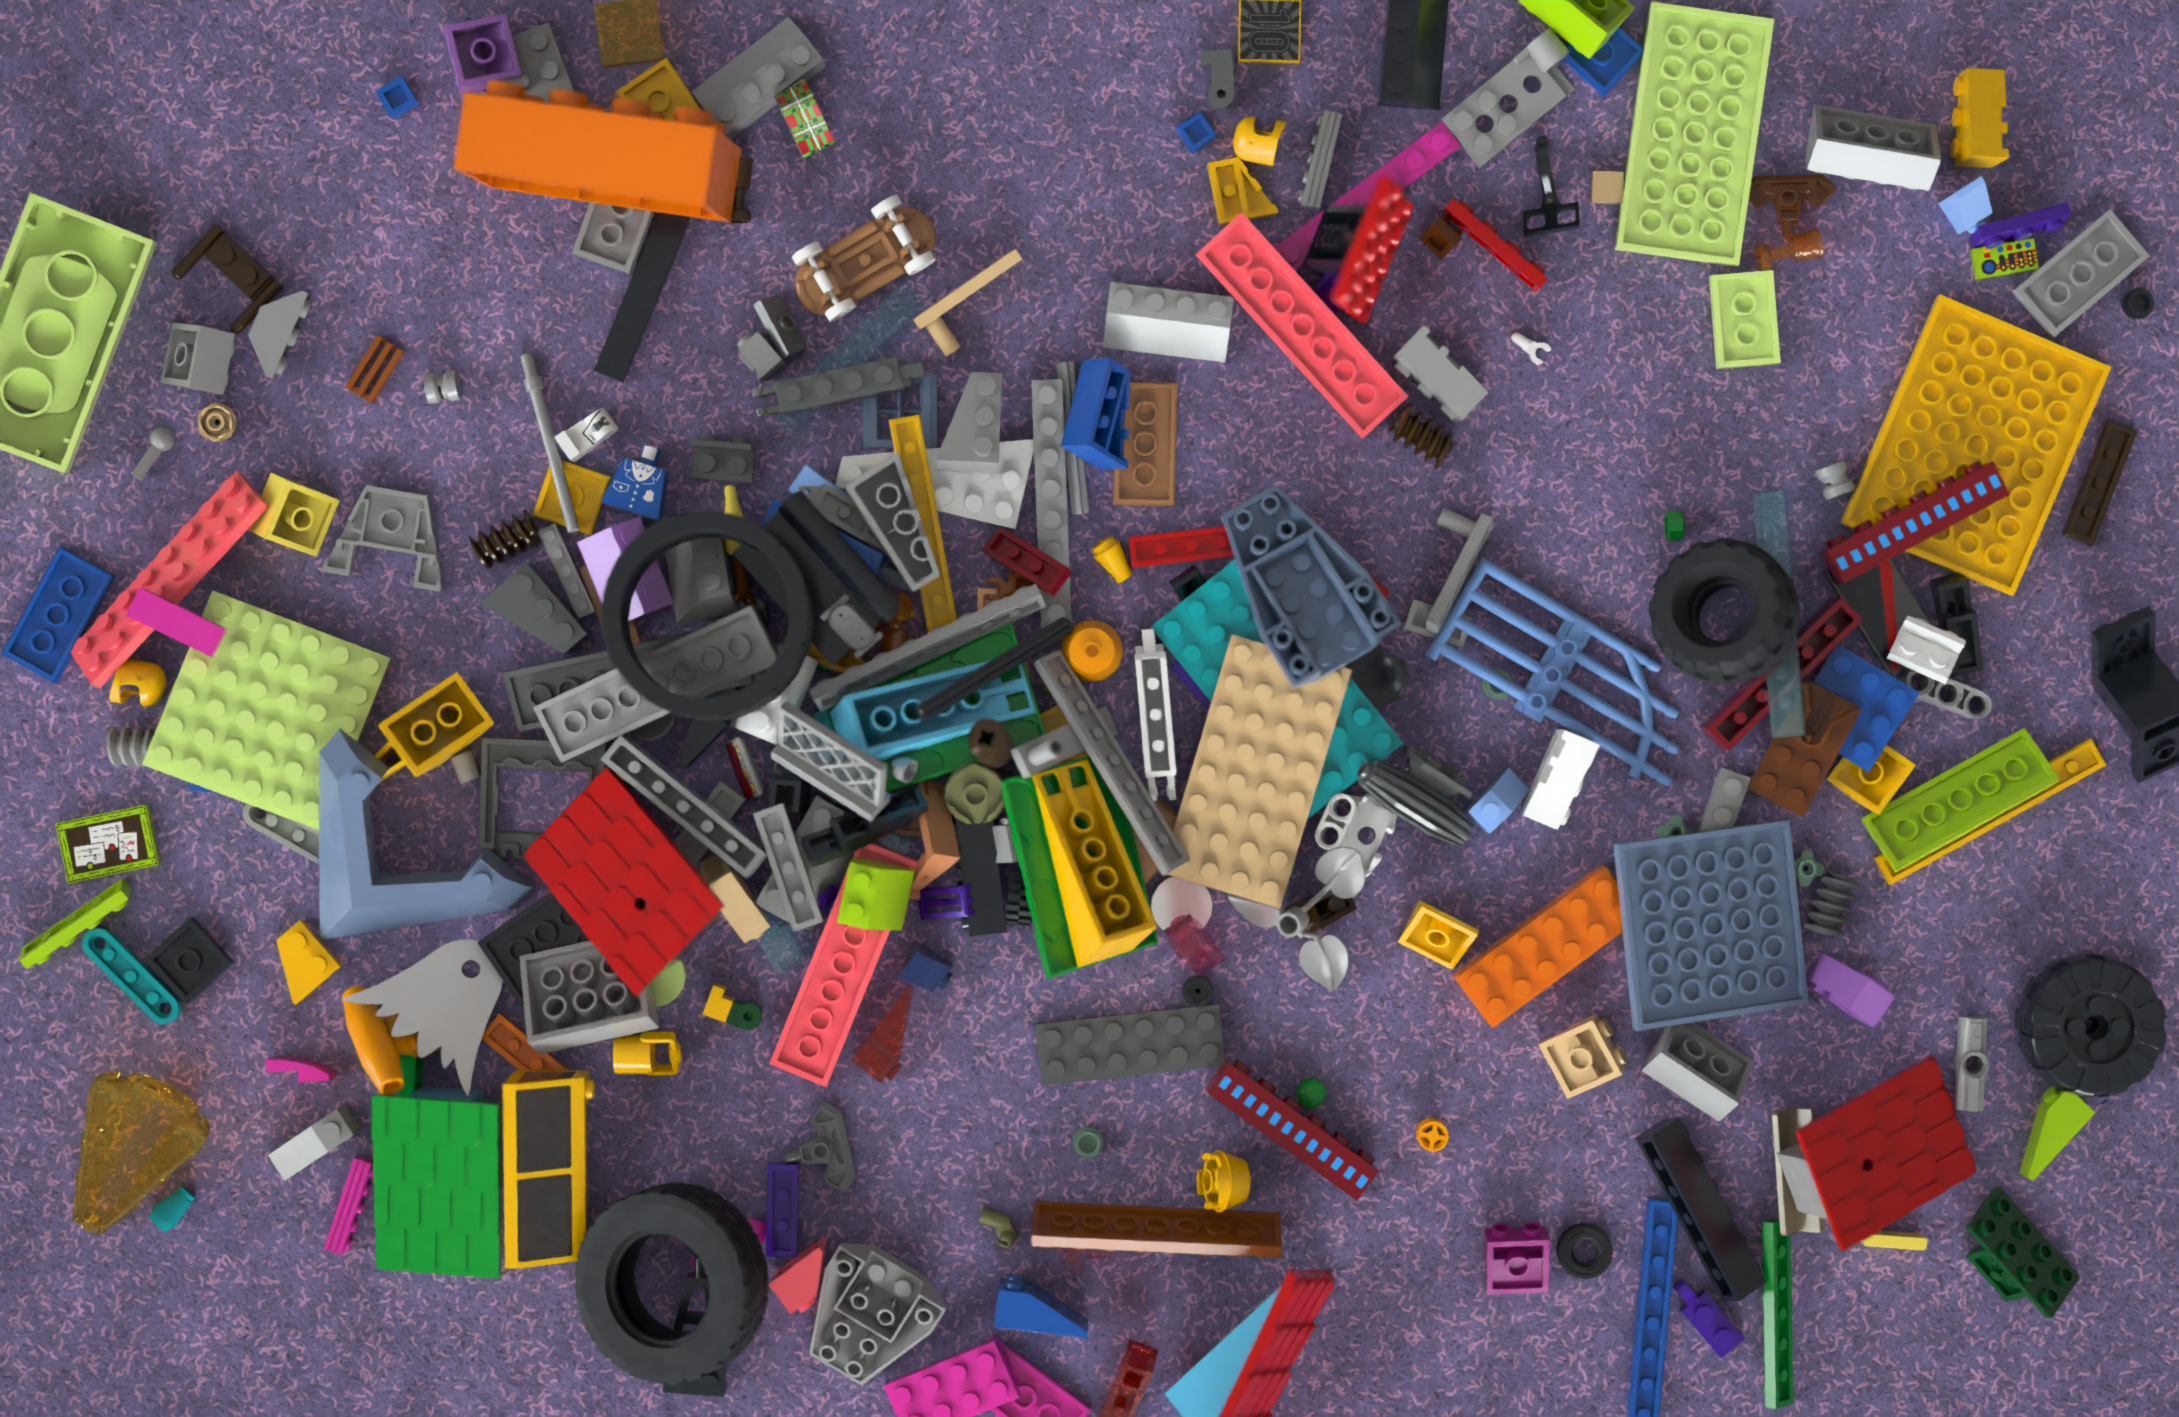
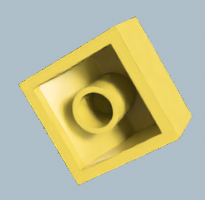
(295, 515)

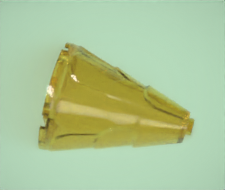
(131, 1145)

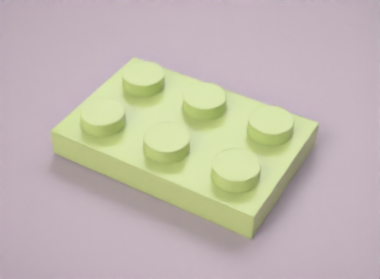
(1744, 319)

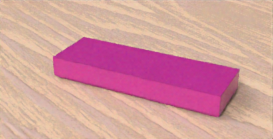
(176, 622)

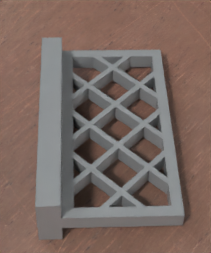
(836, 776)

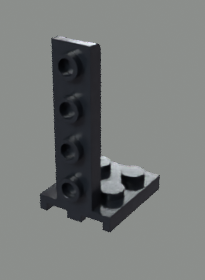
(1379, 676)

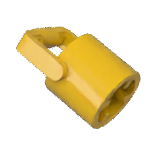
(637, 1054)

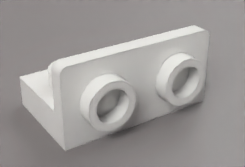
(1926, 649)

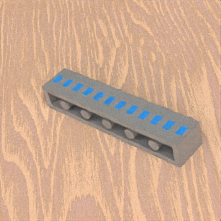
(685, 805)

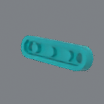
(132, 975)

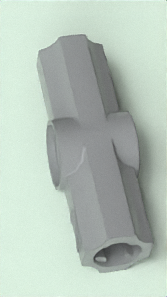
(1970, 1084)

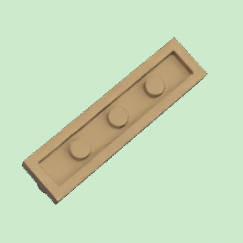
(932, 318)

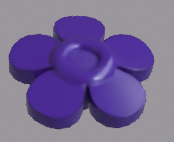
(827, 899)

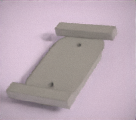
(851, 626)

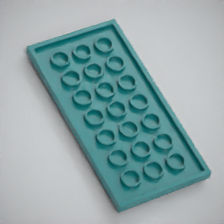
(1199, 637)

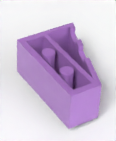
(1851, 991)

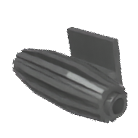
(1420, 795)

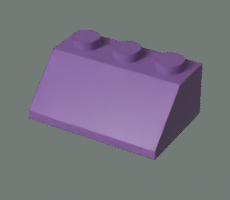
(600, 555)

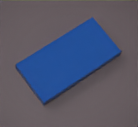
(58, 614)

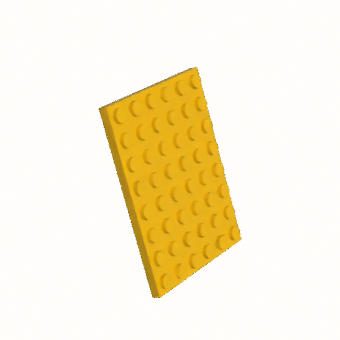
(1988, 397)

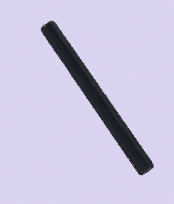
(993, 669)

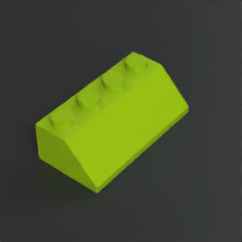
(1582, 22)

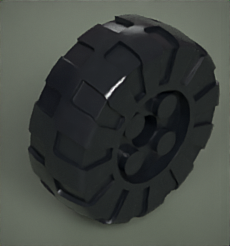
(2123, 1034)

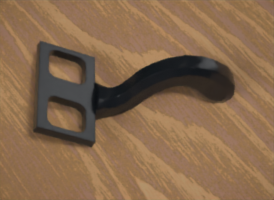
(1550, 206)

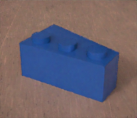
(1098, 414)

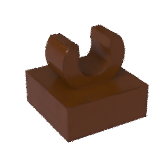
(1441, 237)

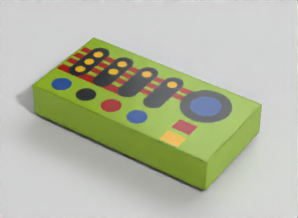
(2004, 259)

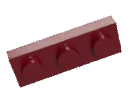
(1026, 561)

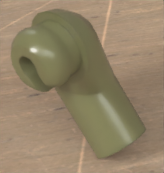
(1003, 1226)

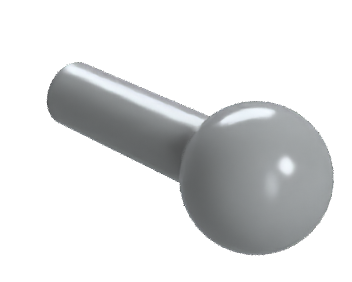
(161, 440)

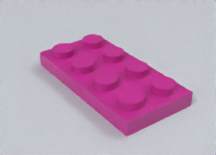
(955, 1385)

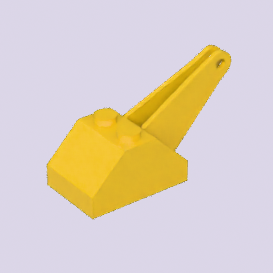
(433, 727)

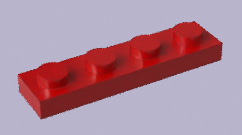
(1505, 252)
(1179, 547)

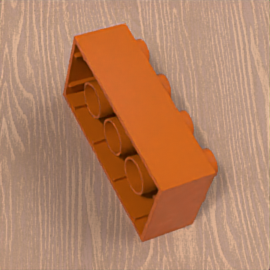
(596, 155)

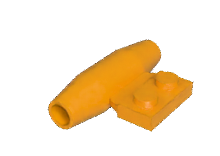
(376, 1046)

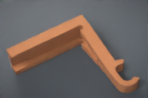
(937, 836)

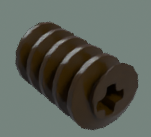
(1422, 436)
(505, 540)
(982, 734)

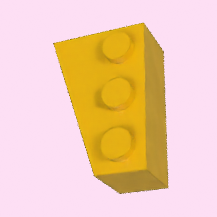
(1979, 118)

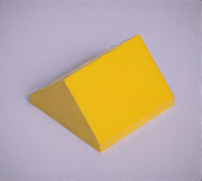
(1437, 935)

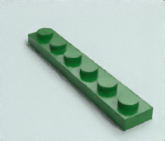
(1777, 1316)

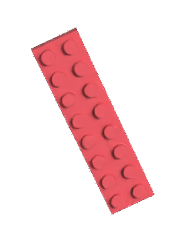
(1301, 325)
(170, 575)
(833, 987)

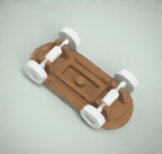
(865, 260)

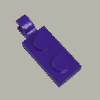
(1708, 1320)

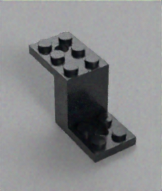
(2138, 690)

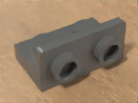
(723, 460)

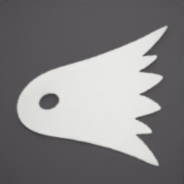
(441, 1004)

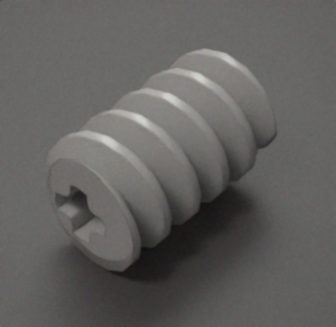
(126, 748)

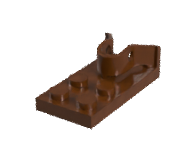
(1798, 764)

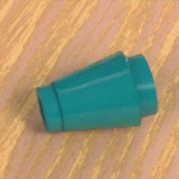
(171, 1209)

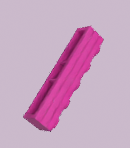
(350, 1205)

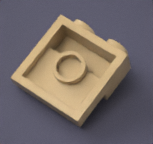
(1584, 1055)

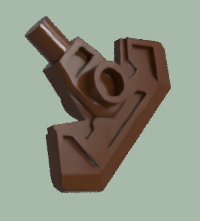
(1789, 195)

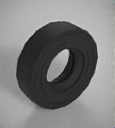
(1597, 1264)

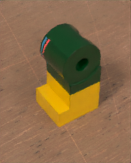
(732, 1011)

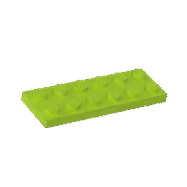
(1960, 799)

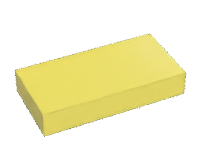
(1898, 1240)

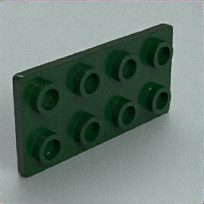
(2017, 1255)

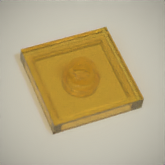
(628, 32)

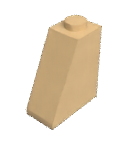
(740, 908)

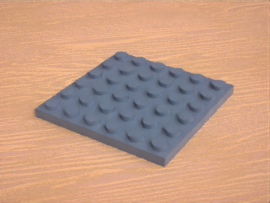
(1711, 924)

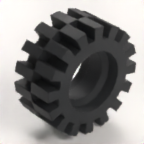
(1017, 905)

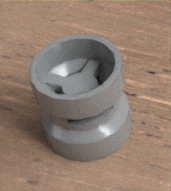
(442, 386)
(1835, 480)

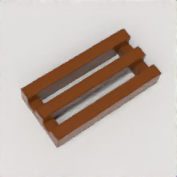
(361, 391)

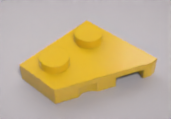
(1237, 192)
(305, 961)

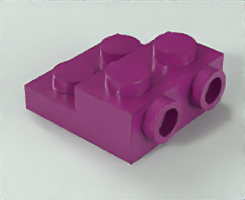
(1516, 1259)

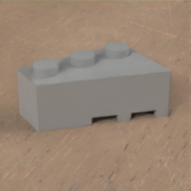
(1439, 375)
(975, 428)

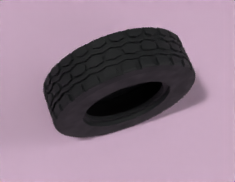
(610, 1297)

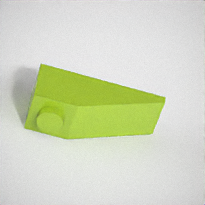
(2054, 1125)

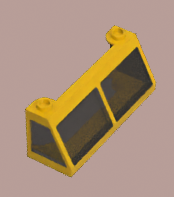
(545, 1165)

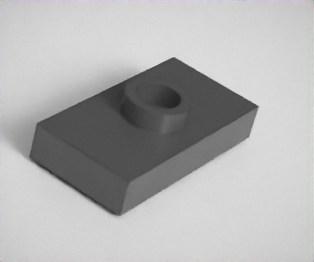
(780, 326)

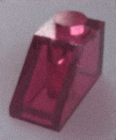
(1193, 944)

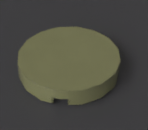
(974, 793)

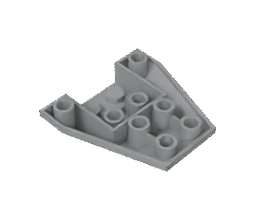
(871, 1311)

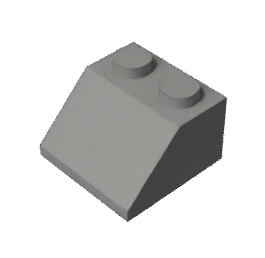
(198, 358)

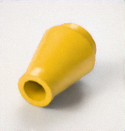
(1112, 558)

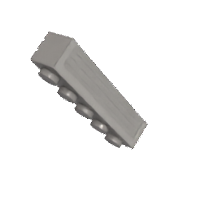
(1320, 160)
(567, 571)

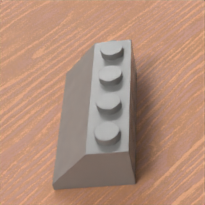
(750, 81)
(1872, 147)
(1168, 322)
(821, 876)

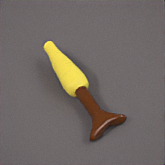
(742, 589)

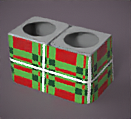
(804, 118)

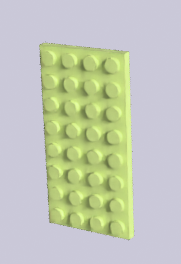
(1694, 134)

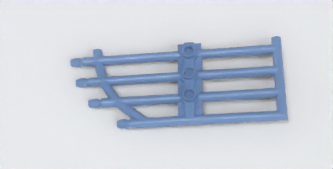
(1555, 665)

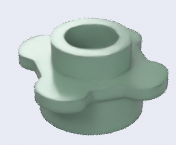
(1675, 823)
(1815, 868)

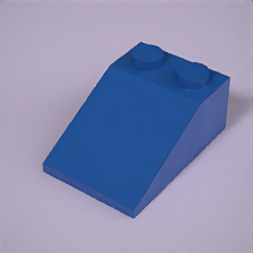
(1032, 1309)

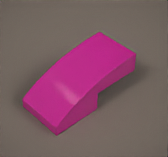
(307, 1069)

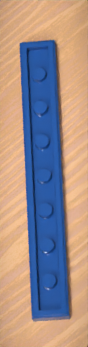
(1652, 1309)

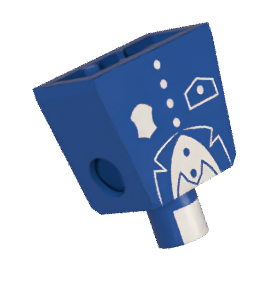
(639, 485)

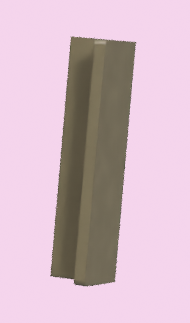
(1785, 1123)

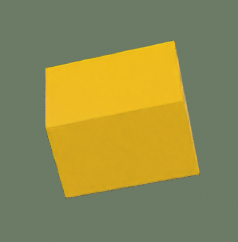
(1877, 786)

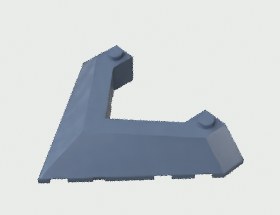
(352, 890)

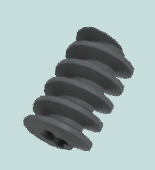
(1832, 905)

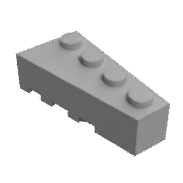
(892, 515)

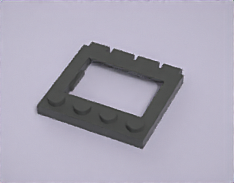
(521, 754)

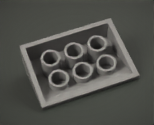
(579, 999)

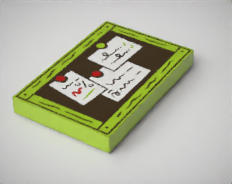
(108, 843)

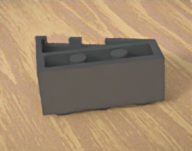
(538, 609)

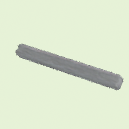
(1075, 464)

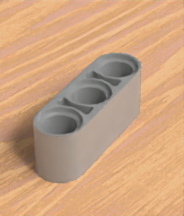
(1958, 698)

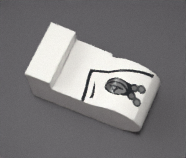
(586, 434)

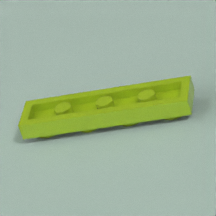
(67, 929)

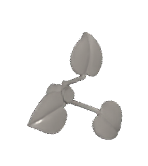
(1325, 958)

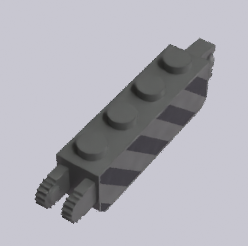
(839, 386)

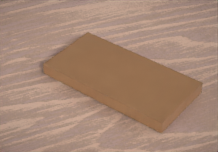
(1149, 447)

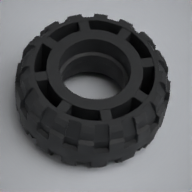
(1693, 580)

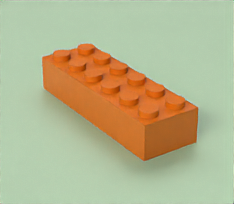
(1543, 947)

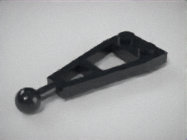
(712, 1383)

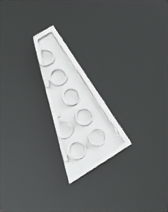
(966, 494)

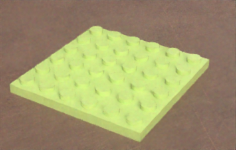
(264, 709)

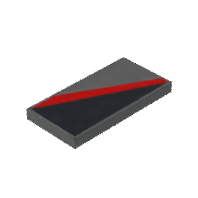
(1883, 604)

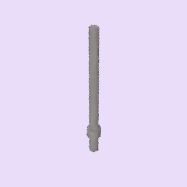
(534, 386)

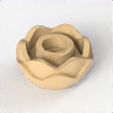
(208, 417)

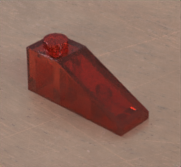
(885, 1044)
(1130, 1380)

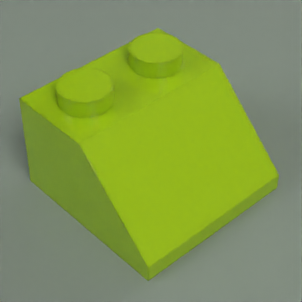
(875, 895)

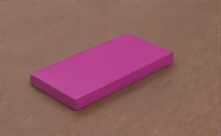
(1039, 1392)

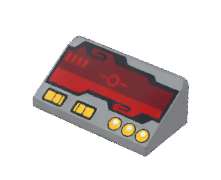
(744, 768)

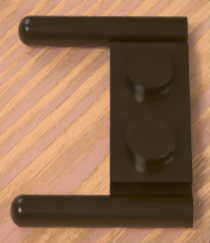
(238, 267)

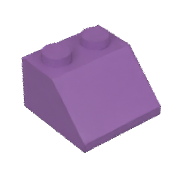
(481, 52)

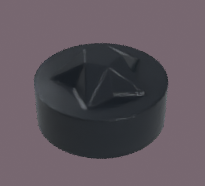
(1197, 990)

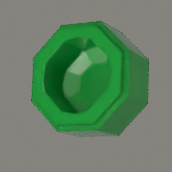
(1674, 525)
(1311, 1092)

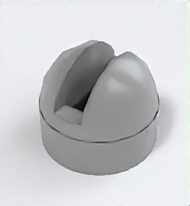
(904, 768)

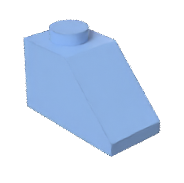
(1968, 206)
(1497, 801)

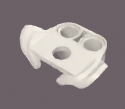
(1364, 812)

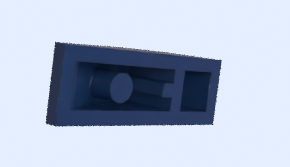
(927, 970)

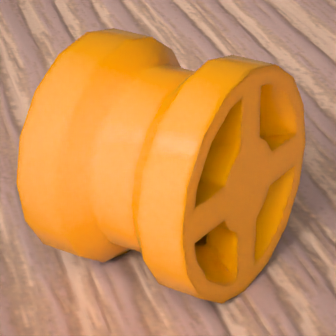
(1432, 1140)

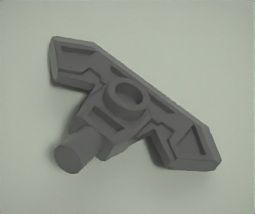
(828, 1148)

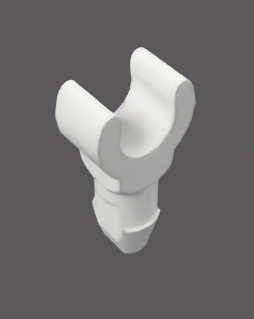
(1530, 346)

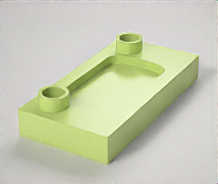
(60, 323)

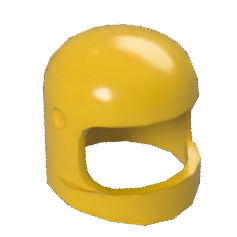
(1256, 147)
(145, 675)

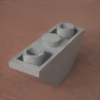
(276, 329)

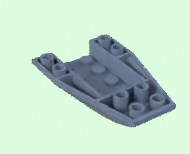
(1304, 589)

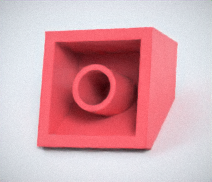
(801, 1278)

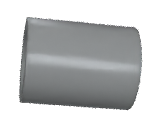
(465, 767)

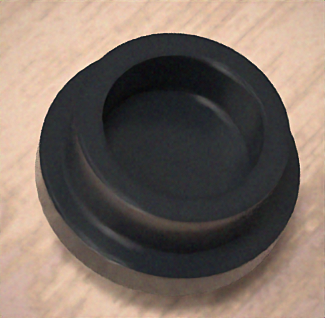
(2137, 303)

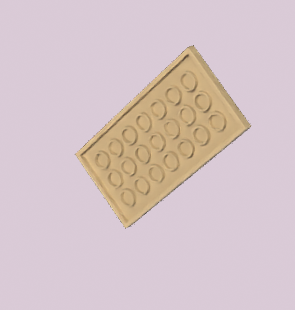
(1255, 774)

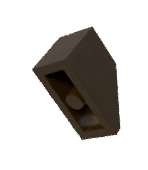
(1325, 911)

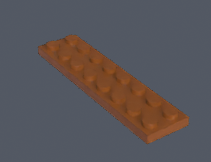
(1156, 1229)

